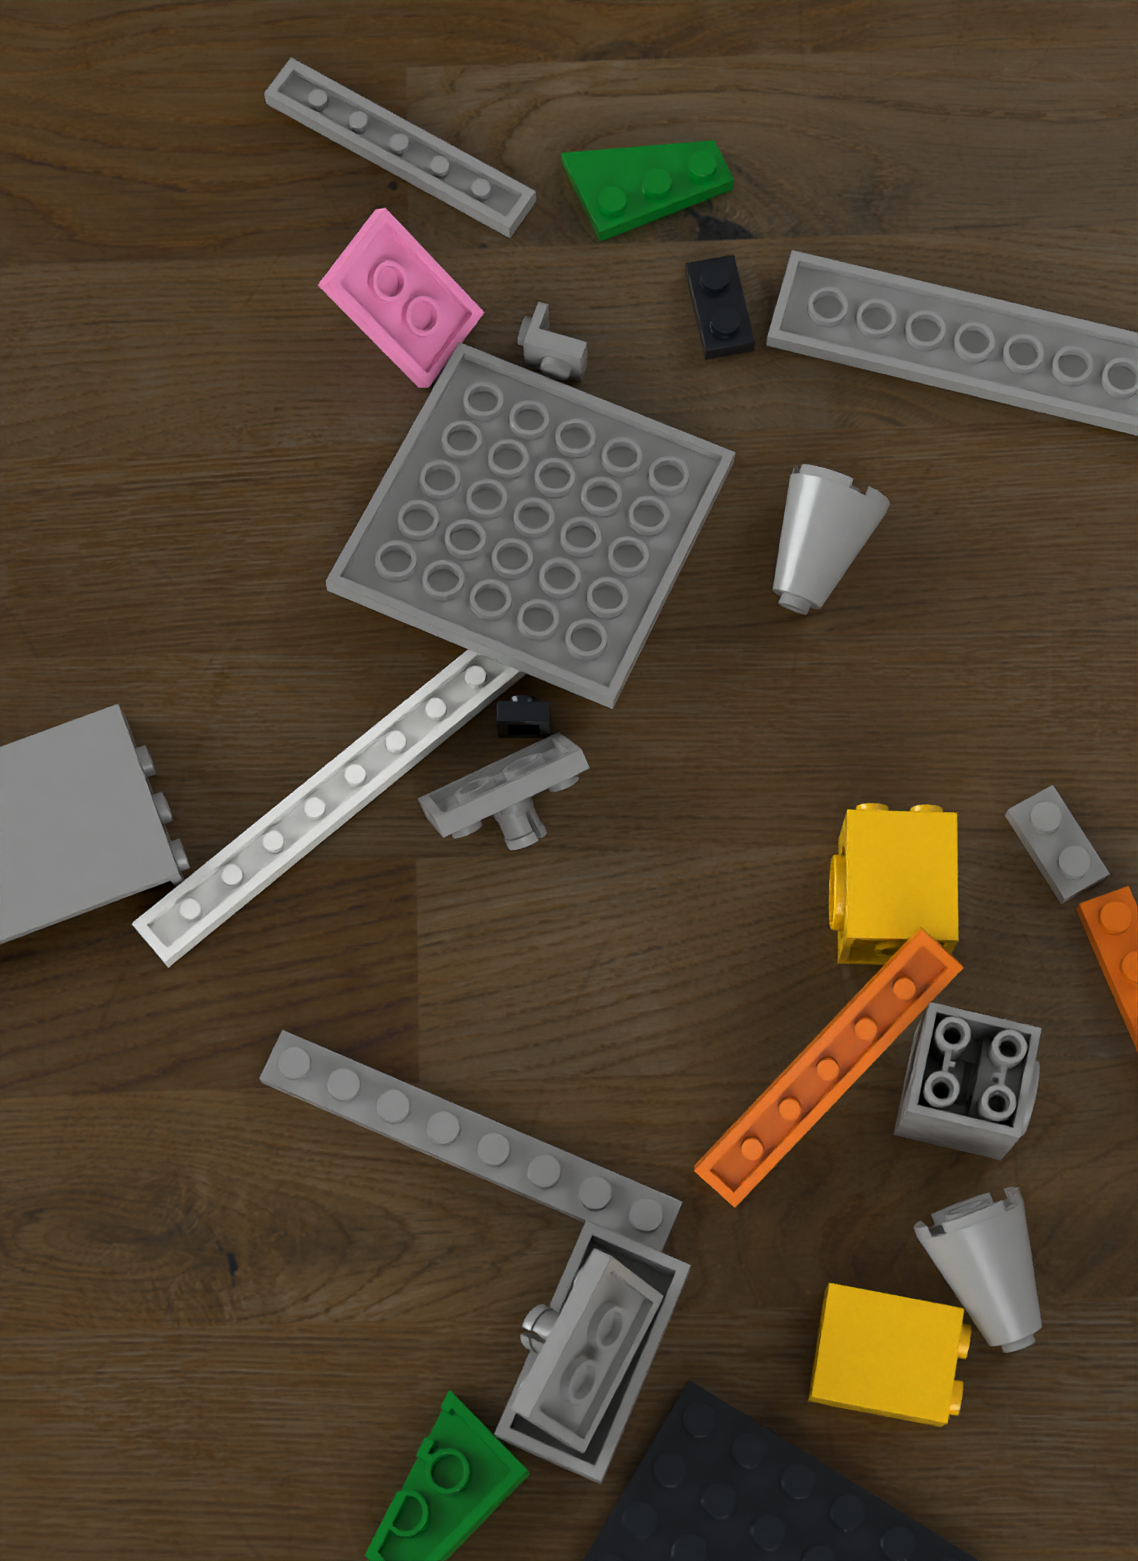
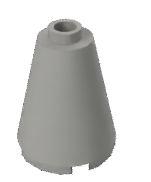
(822, 534)
(988, 1265)

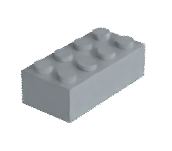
(663, 1274)

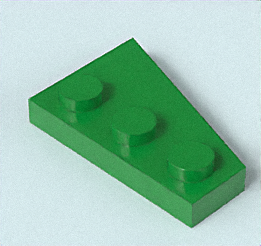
(644, 182)
(450, 1491)

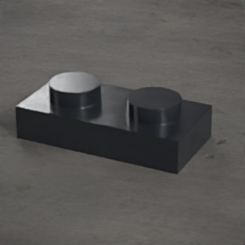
(719, 307)

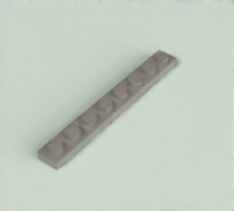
(470, 1141)

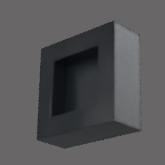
(523, 717)

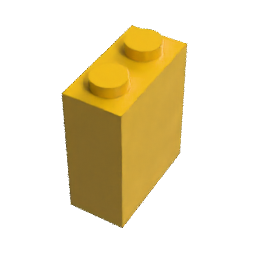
(889, 1355)

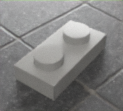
(1057, 844)

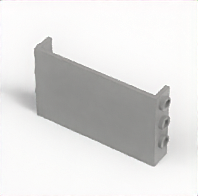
(79, 823)

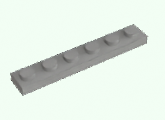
(400, 147)

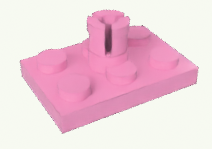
(401, 298)

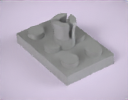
(506, 792)
(584, 1349)

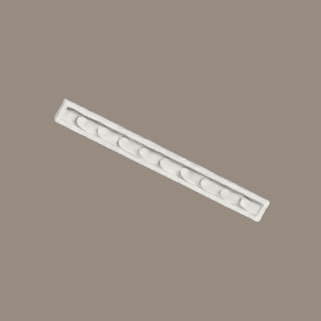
(322, 804)

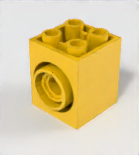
(892, 879)

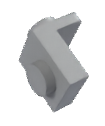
(550, 352)

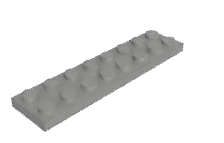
(958, 341)

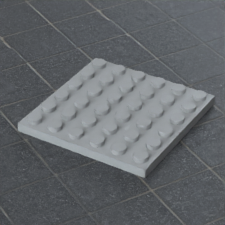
(532, 524)

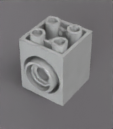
(969, 1082)

